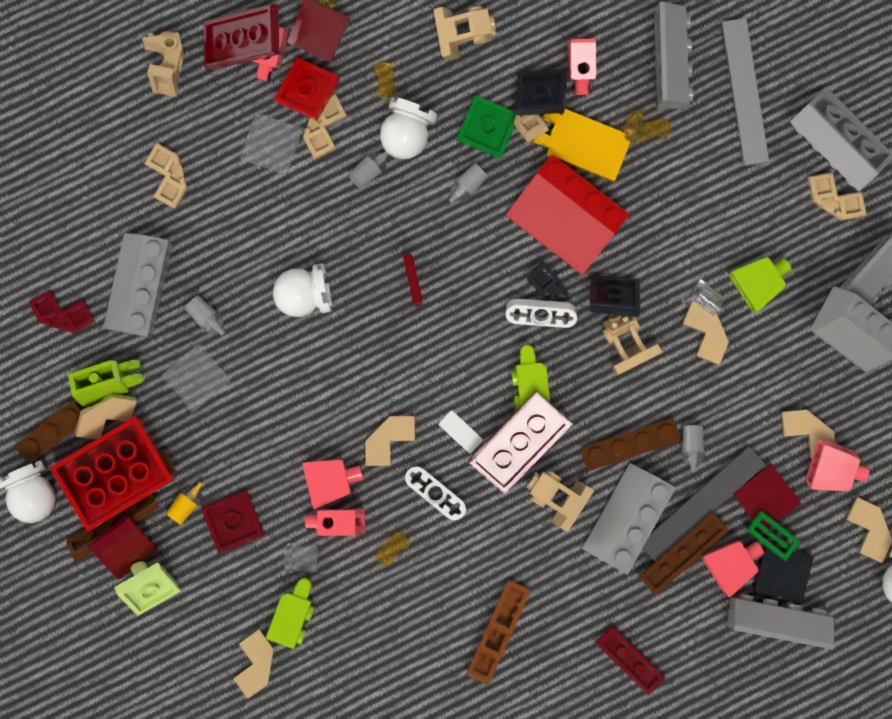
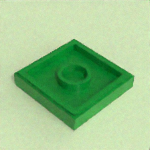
(487, 127)

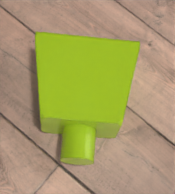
(760, 281)

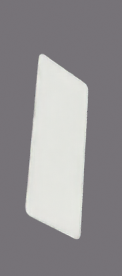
(460, 432)

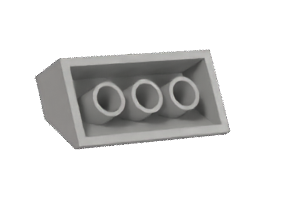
(672, 56)
(842, 139)
(872, 273)
(138, 285)
(854, 329)
(628, 518)
(781, 622)

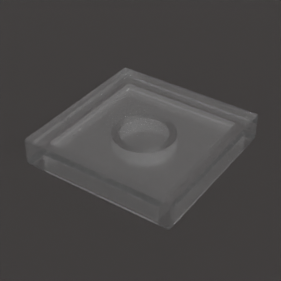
(271, 143)
(196, 377)

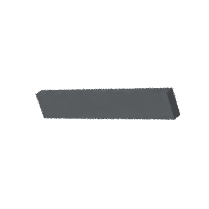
(703, 503)

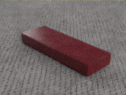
(630, 660)

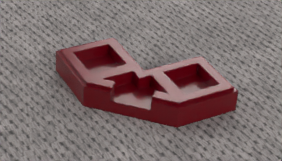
(50, 314)

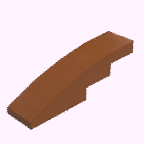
(498, 632)

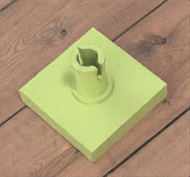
(147, 587)

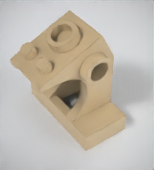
(480, 23)
(166, 75)
(634, 355)
(545, 486)

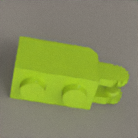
(529, 377)
(100, 380)
(291, 615)

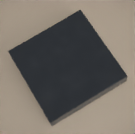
(541, 92)
(614, 295)
(783, 578)

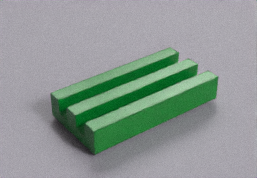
(756, 523)

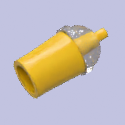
(185, 503)

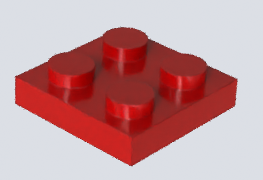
(307, 89)

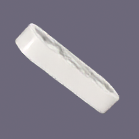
(534, 305)
(445, 510)

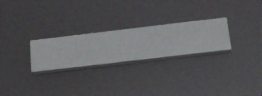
(745, 92)

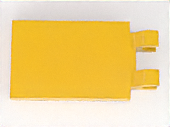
(585, 144)

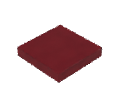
(318, 29)
(413, 280)
(767, 494)
(232, 521)
(122, 547)

